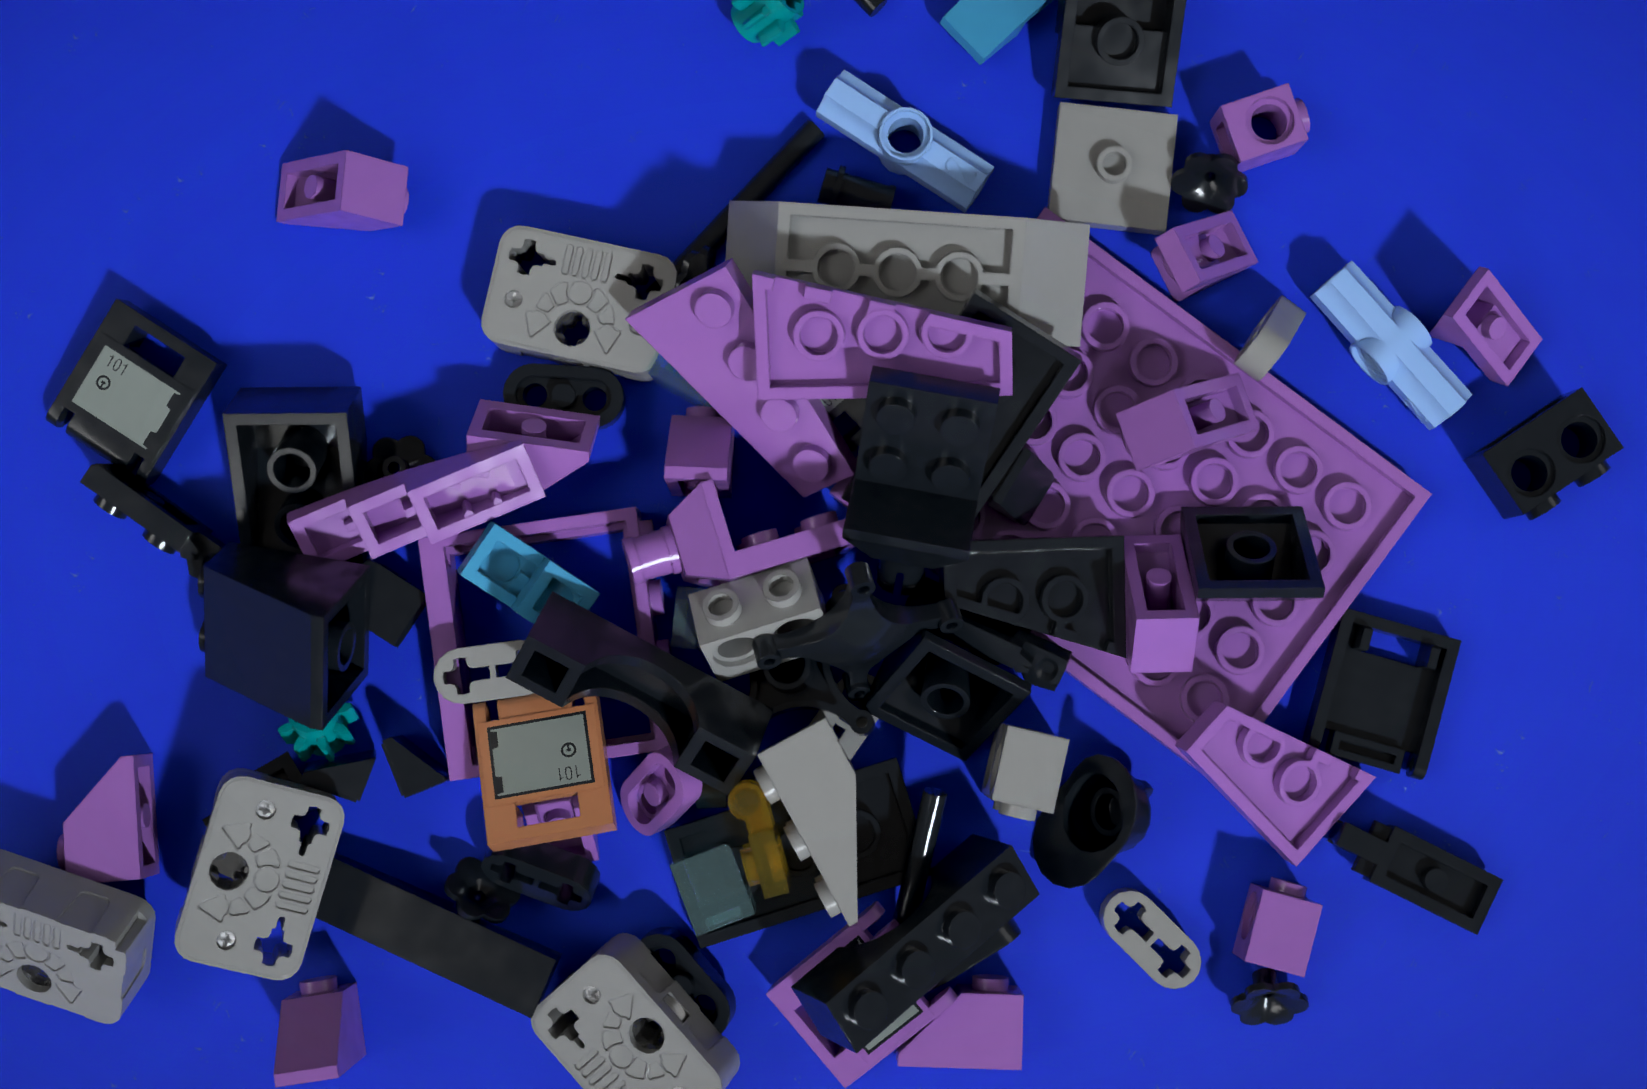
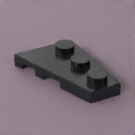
(1047, 585)

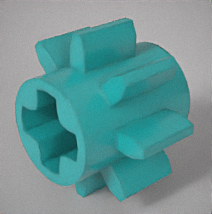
(767, 19)
(319, 742)

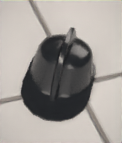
(1094, 819)

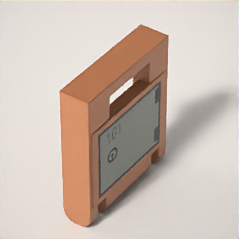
(541, 756)

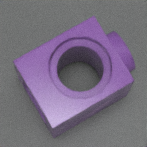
(1235, 134)
(1278, 927)

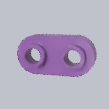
(658, 793)

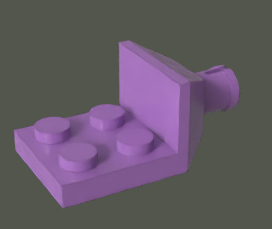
(701, 548)

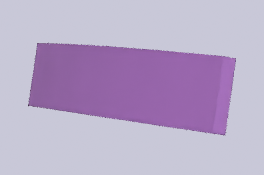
(418, 503)

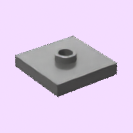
(1112, 167)

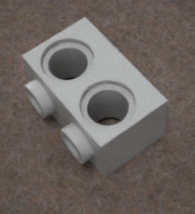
(751, 606)
(1024, 771)

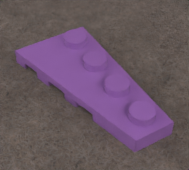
(826, 340)
(710, 341)

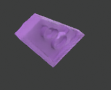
(1272, 778)

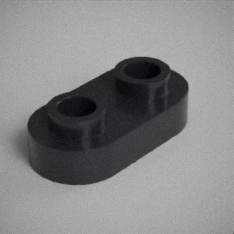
(567, 389)
(693, 973)

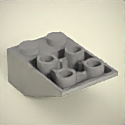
(819, 793)

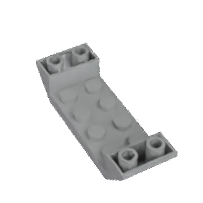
(921, 257)

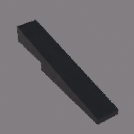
(431, 933)

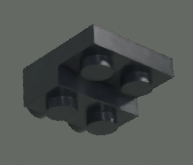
(1118, 50)

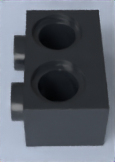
(1539, 447)

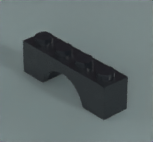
(705, 721)
(873, 983)

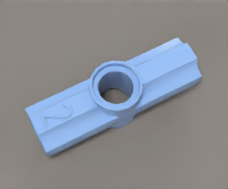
(872, 118)
(1391, 345)

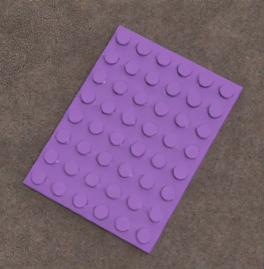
(1351, 496)

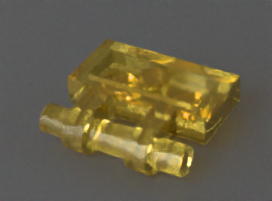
(764, 855)

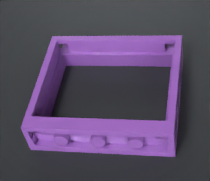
(448, 629)

